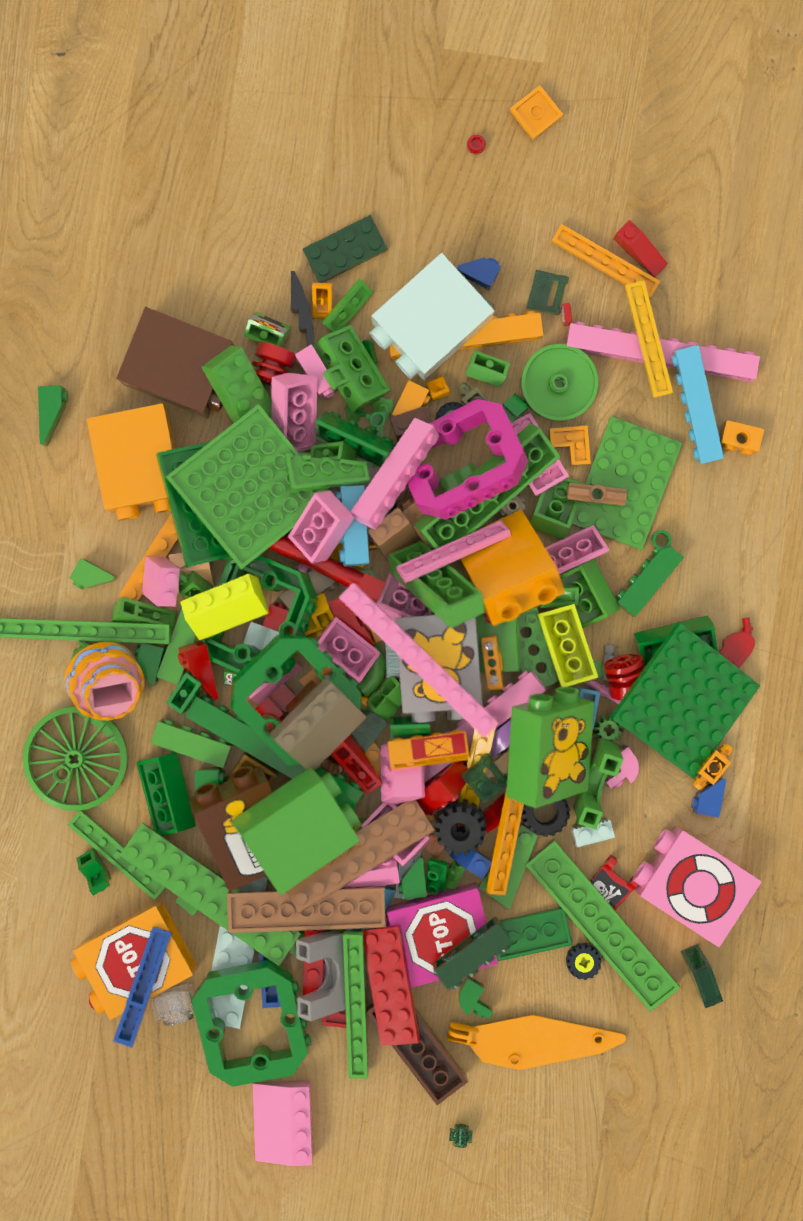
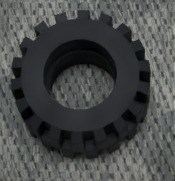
(550, 827)

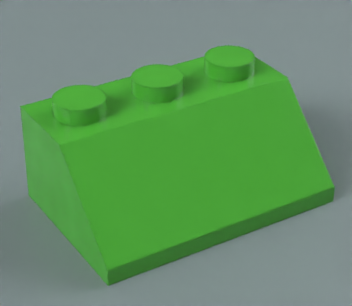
(594, 593)

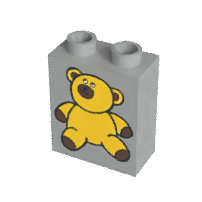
(451, 648)

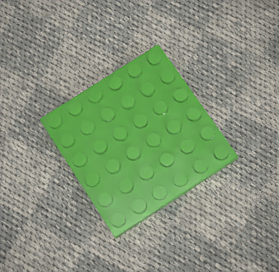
(243, 487)

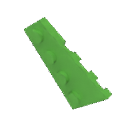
(318, 473)
(523, 849)

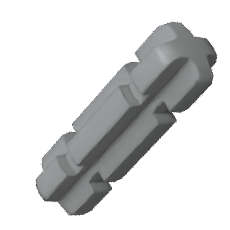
(609, 649)

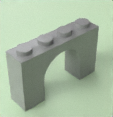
(331, 994)

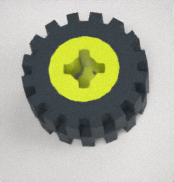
(581, 954)

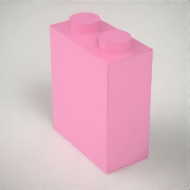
(313, 366)
(160, 581)

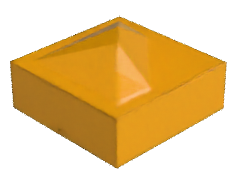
(438, 388)

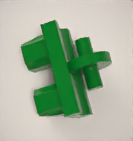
(437, 876)

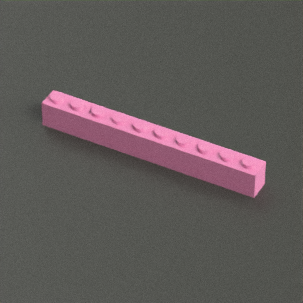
(625, 346)
(419, 660)

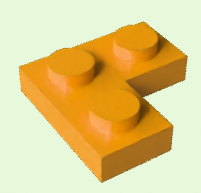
(576, 439)

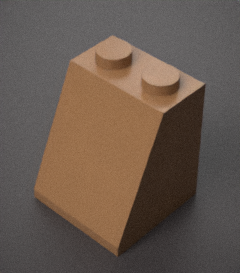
(393, 533)

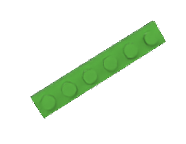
(111, 850)

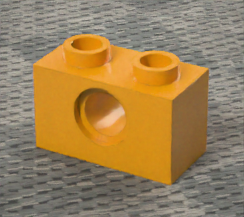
(751, 434)

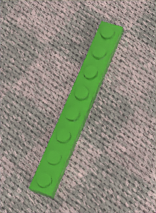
(355, 1004)

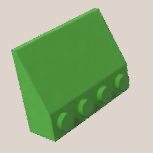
(507, 641)

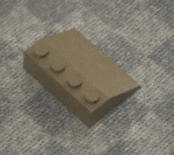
(318, 725)

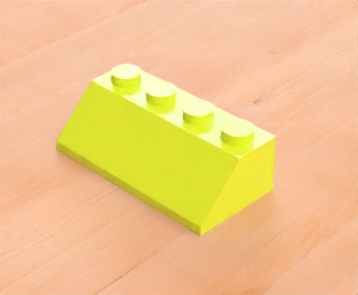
(225, 606)
(568, 646)

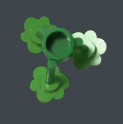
(383, 409)

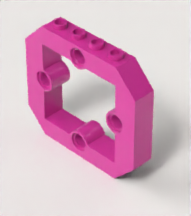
(501, 441)

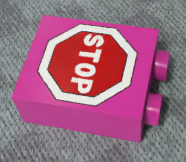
(436, 926)

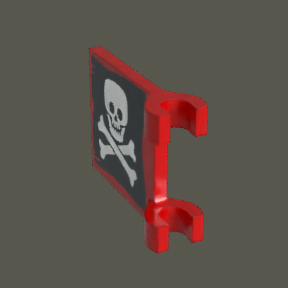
(611, 884)

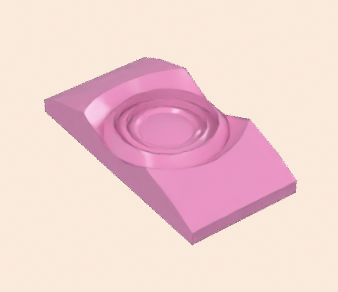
(552, 475)

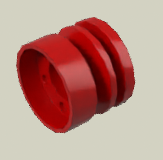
(273, 361)
(622, 673)

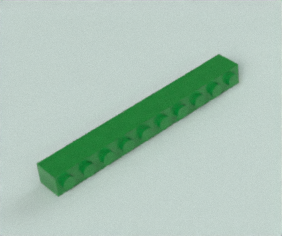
(236, 731)

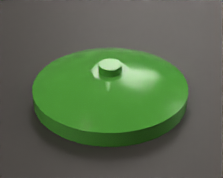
(559, 382)

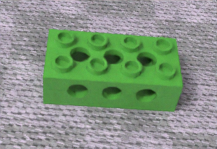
(365, 381)
(528, 662)

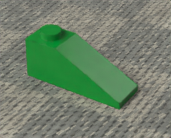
(51, 407)

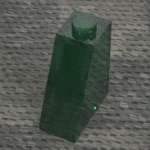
(702, 976)

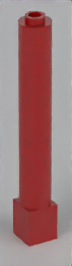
(331, 568)

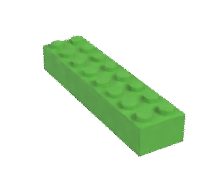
(540, 456)

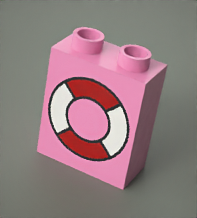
(695, 885)

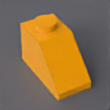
(412, 397)

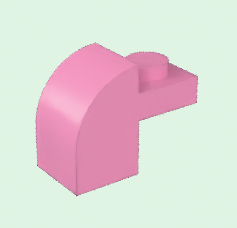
(628, 770)

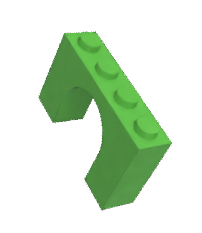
(605, 760)

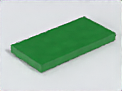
(536, 933)

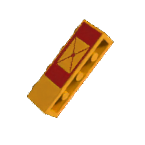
(428, 750)

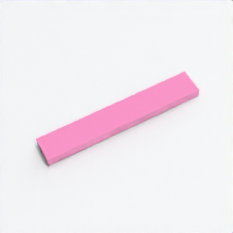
(453, 551)

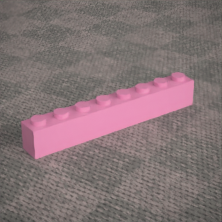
(500, 708)

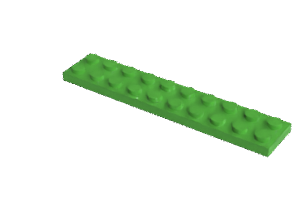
(198, 887)
(602, 925)

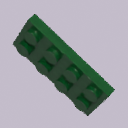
(345, 249)

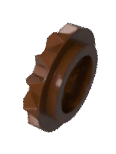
(331, 766)

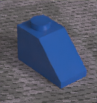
(481, 271)
(709, 799)
(474, 862)

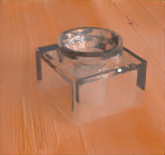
(174, 1004)

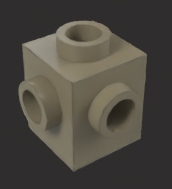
(517, 501)

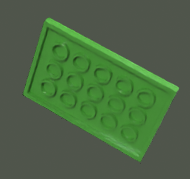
(633, 461)

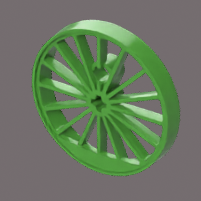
(107, 727)

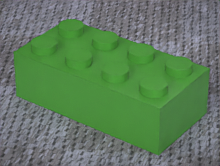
(236, 383)

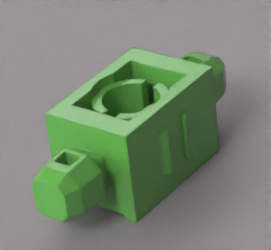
(192, 584)

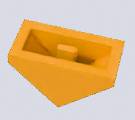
(322, 299)

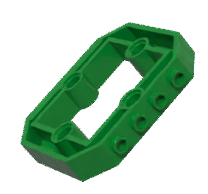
(298, 617)
(274, 655)
(250, 1069)

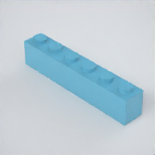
(698, 404)

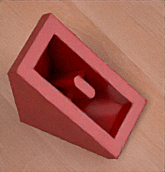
(493, 813)

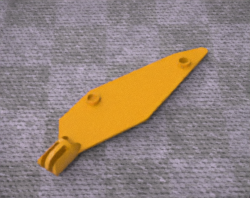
(532, 1041)

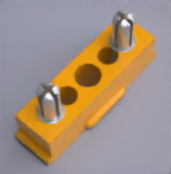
(496, 681)

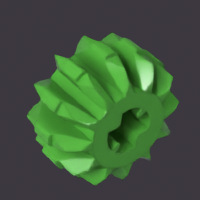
(612, 724)

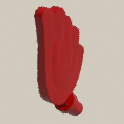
(739, 645)

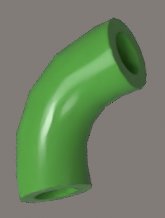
(375, 675)

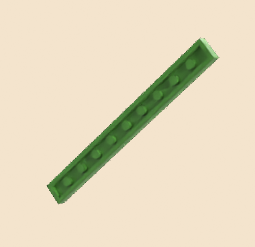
(85, 630)

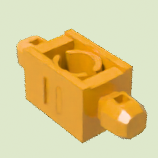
(725, 751)

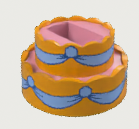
(104, 681)

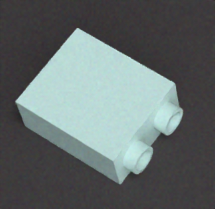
(430, 318)

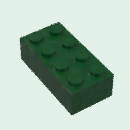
(472, 953)

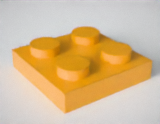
(536, 112)

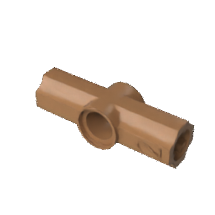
(609, 495)

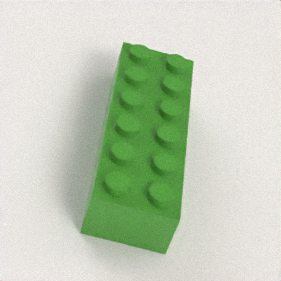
(441, 590)

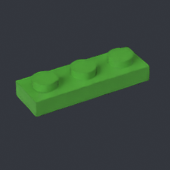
(348, 306)

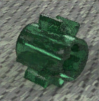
(460, 1135)

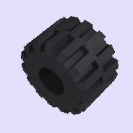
(460, 838)

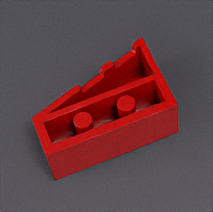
(352, 620)
(443, 788)

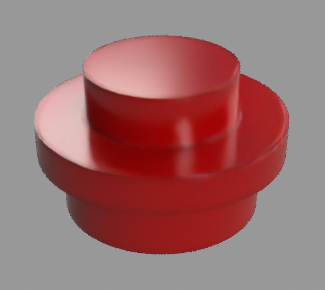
(476, 144)

